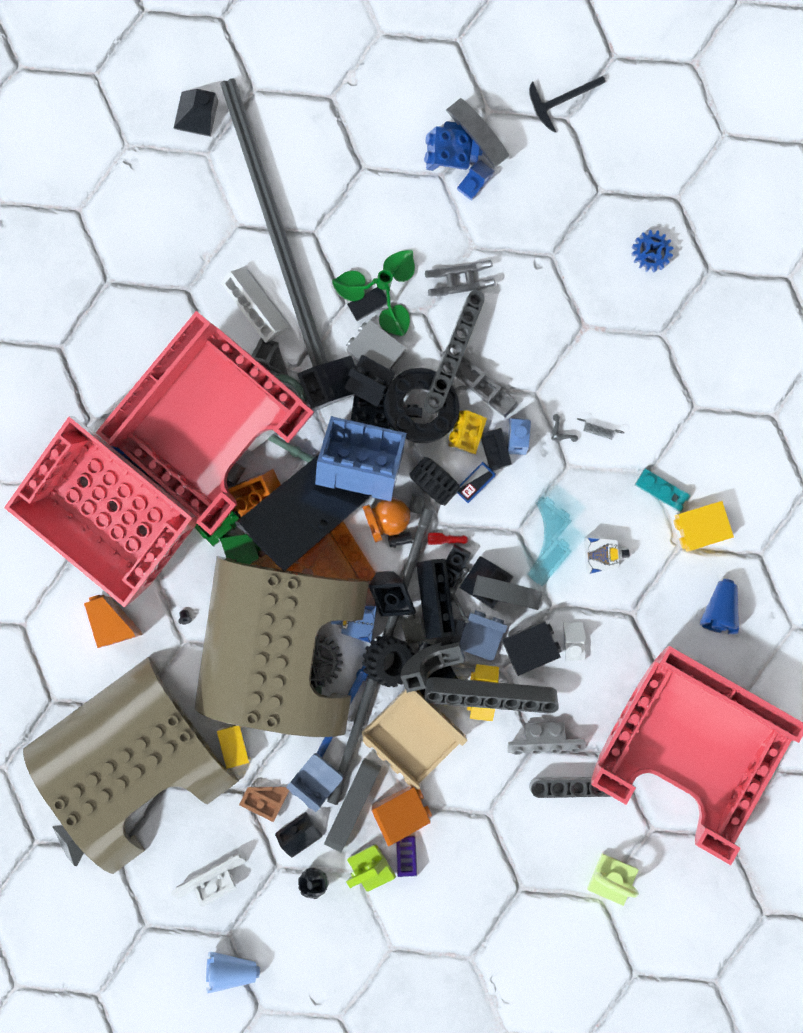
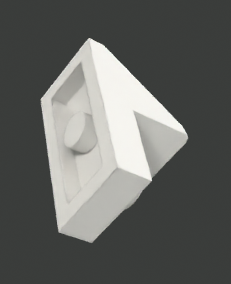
(574, 641)

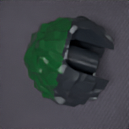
(313, 883)

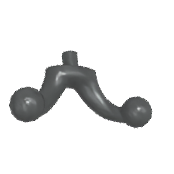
(574, 438)

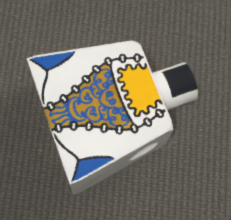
(603, 554)

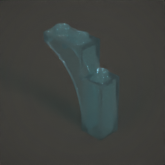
(552, 551)

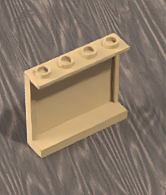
(412, 736)

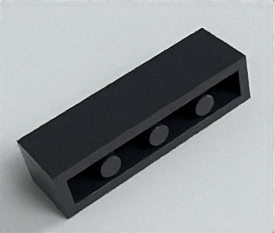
(435, 598)

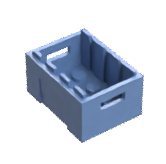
(371, 450)

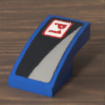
(476, 482)

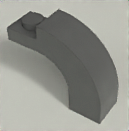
(428, 660)

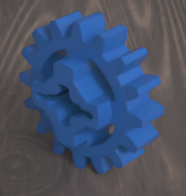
(649, 244)

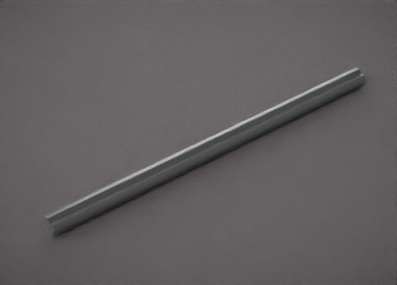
(273, 222)

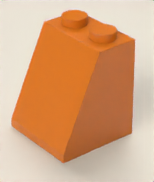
(109, 621)
(401, 814)

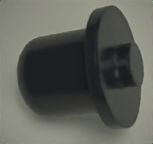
(184, 617)

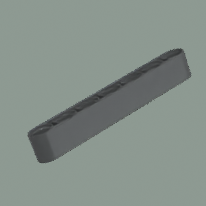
(460, 345)
(491, 695)

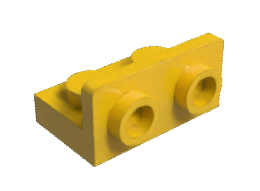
(467, 431)

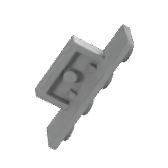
(545, 738)

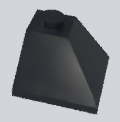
(196, 112)
(391, 594)

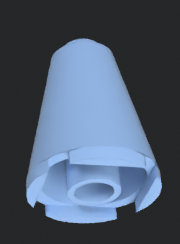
(229, 972)

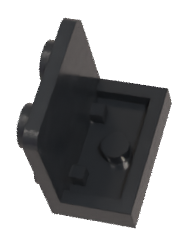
(368, 413)

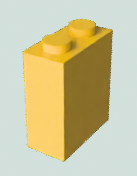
(703, 526)

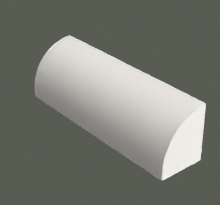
(254, 304)

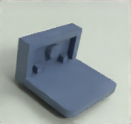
(482, 635)
(315, 782)

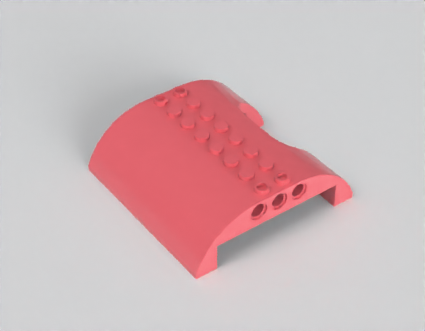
(199, 416)
(703, 740)

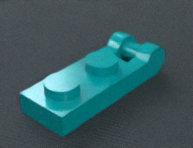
(661, 490)

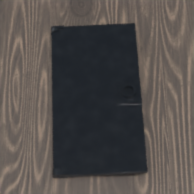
(298, 516)

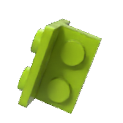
(369, 869)

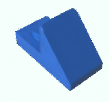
(475, 179)

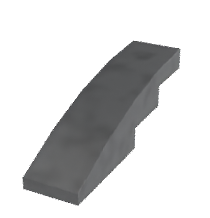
(484, 387)

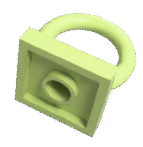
(613, 880)

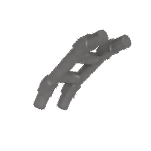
(450, 272)

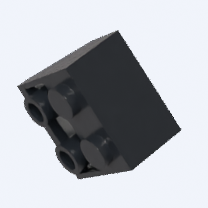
(486, 569)

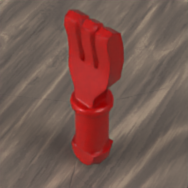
(440, 538)

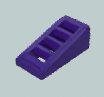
(413, 873)

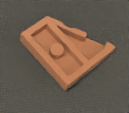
(264, 801)

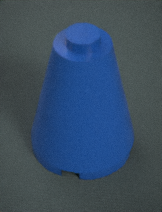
(722, 609)

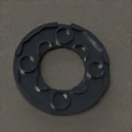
(398, 419)

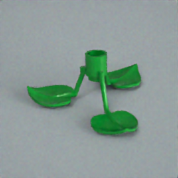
(398, 265)

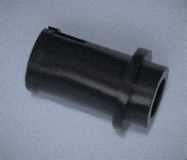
(400, 539)

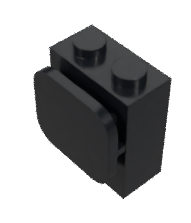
(531, 647)

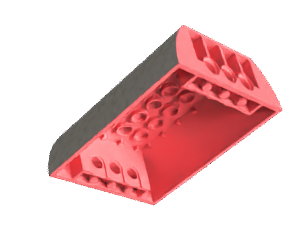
(80, 519)

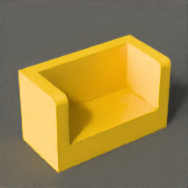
(233, 746)

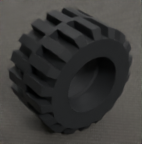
(434, 481)
(375, 657)

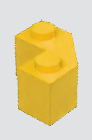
(487, 674)

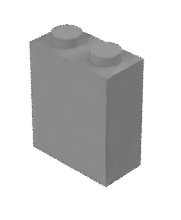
(376, 345)

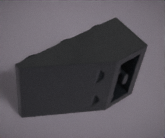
(327, 382)

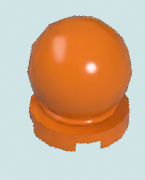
(387, 518)

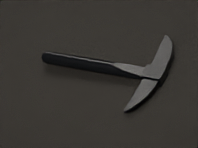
(541, 108)

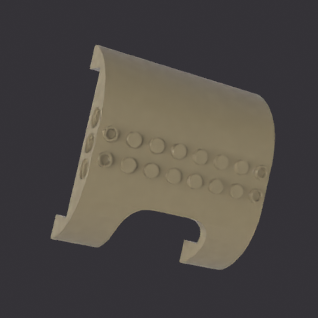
(264, 648)
(117, 758)

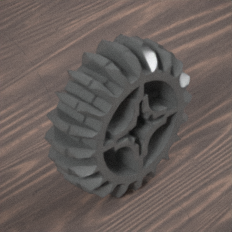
(334, 662)

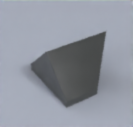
(270, 356)
(68, 845)

